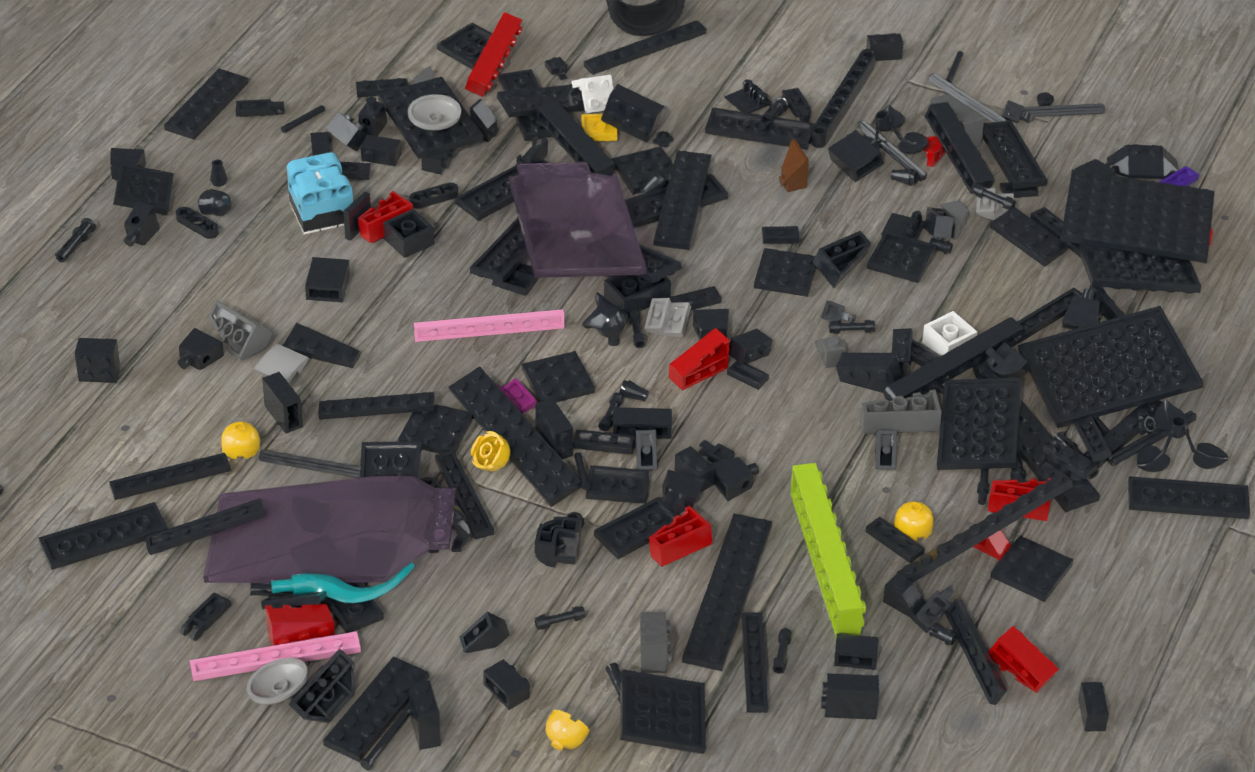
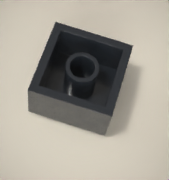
(408, 233)
(97, 360)

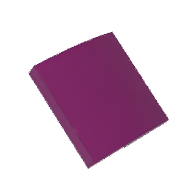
(519, 396)

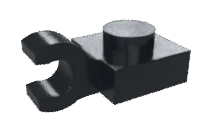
(557, 66)
(1015, 112)
(835, 312)
(715, 453)

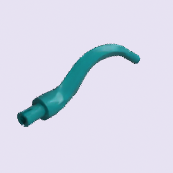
(335, 587)

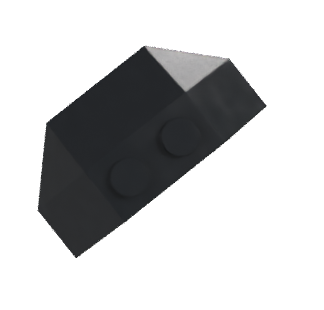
(1143, 161)
(326, 689)

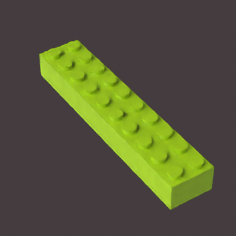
(827, 550)

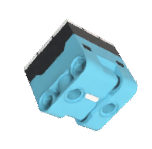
(318, 192)

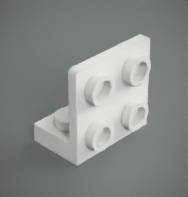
(594, 92)

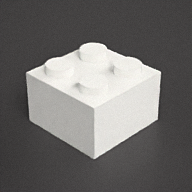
(947, 333)

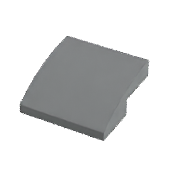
(989, 208)
(667, 317)
(283, 360)

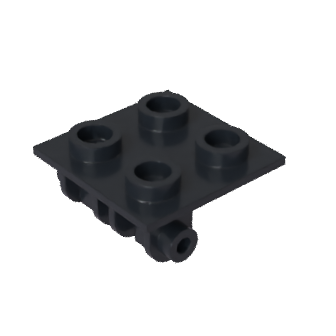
(749, 98)
(905, 225)

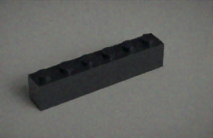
(573, 138)
(958, 146)

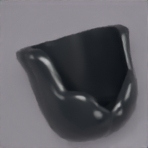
(214, 202)

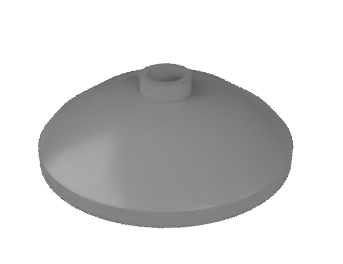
(434, 112)
(277, 681)

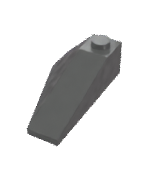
(239, 332)

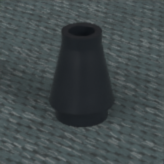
(218, 175)
(905, 176)
(654, 183)
(633, 391)

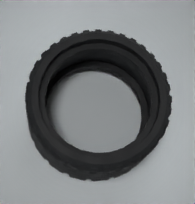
(647, 18)

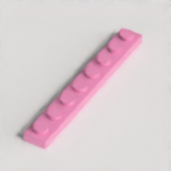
(488, 325)
(256, 658)

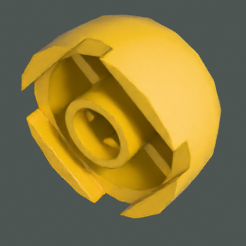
(240, 440)
(490, 452)
(914, 520)
(564, 731)

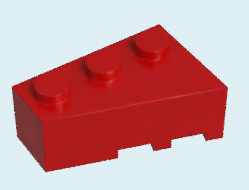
(372, 220)
(701, 360)
(1008, 491)
(680, 538)
(298, 624)
(1023, 659)

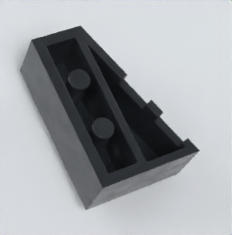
(841, 256)
(869, 370)

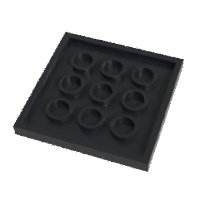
(662, 711)

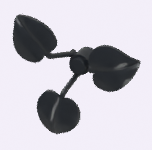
(892, 119)
(1173, 419)

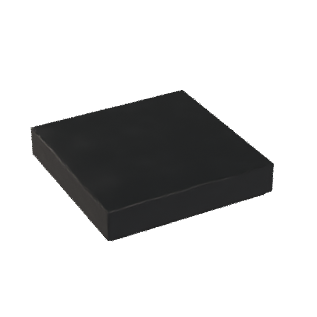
(352, 213)

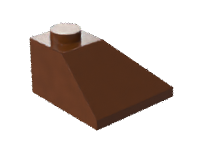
(794, 168)

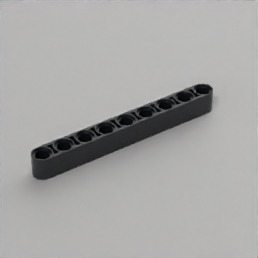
(843, 98)
(956, 360)

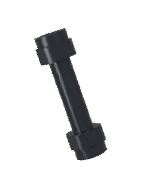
(980, 191)
(634, 320)
(868, 326)
(606, 421)
(542, 621)
(780, 662)

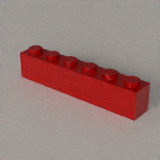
(493, 54)

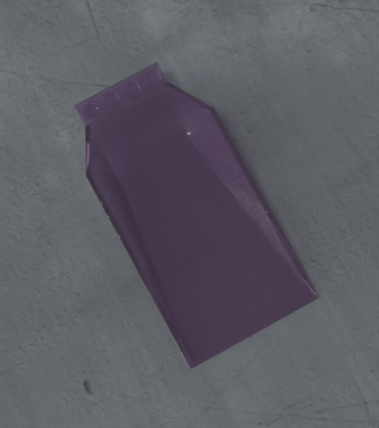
(575, 221)
(333, 528)

